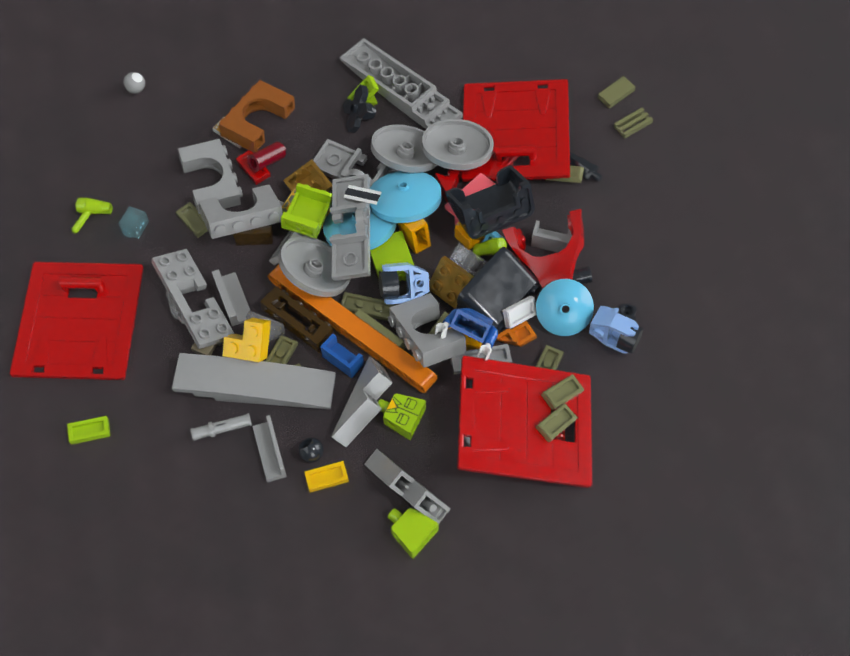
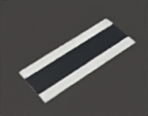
(362, 194)

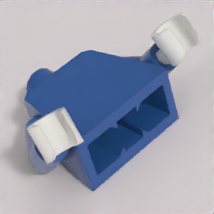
(473, 325)

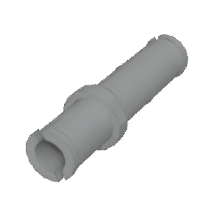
(212, 429)

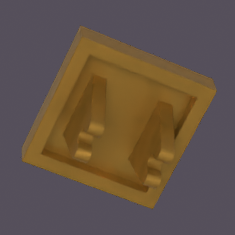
(310, 175)
(449, 281)

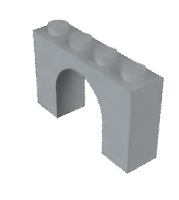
(213, 156)
(224, 222)
(426, 348)

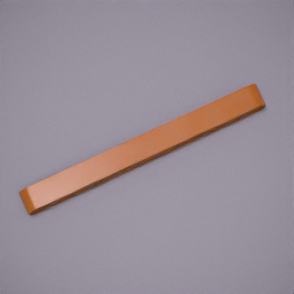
(360, 334)

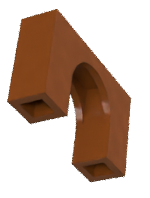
(260, 97)

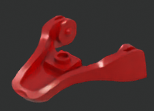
(555, 265)

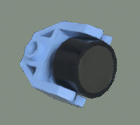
(390, 284)
(615, 330)

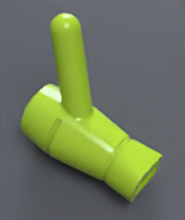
(87, 207)
(489, 247)

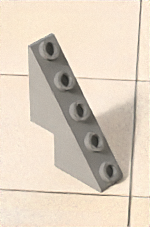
(362, 402)
(407, 486)

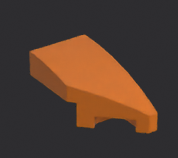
(518, 336)

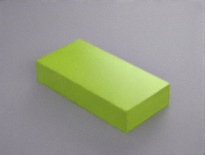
(88, 430)

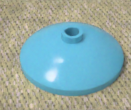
(564, 293)

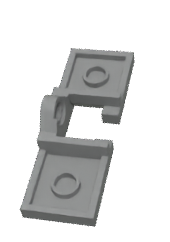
(337, 162)
(350, 251)
(182, 276)

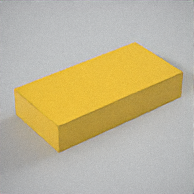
(326, 476)

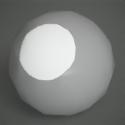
(134, 82)

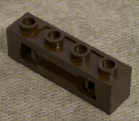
(274, 306)

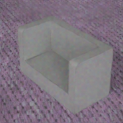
(549, 239)

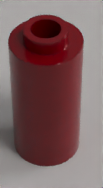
(266, 156)

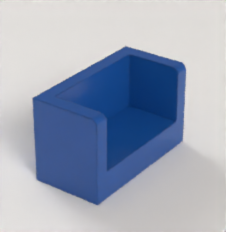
(341, 357)

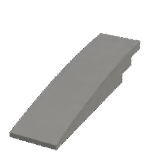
(400, 84)
(253, 382)

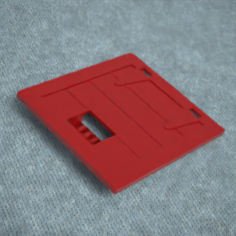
(522, 124)
(77, 333)
(502, 421)

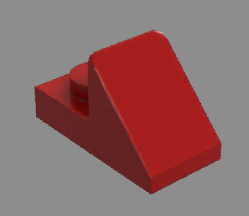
(449, 181)

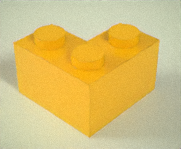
(250, 345)

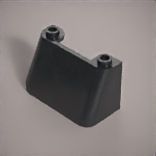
(494, 206)
(498, 286)

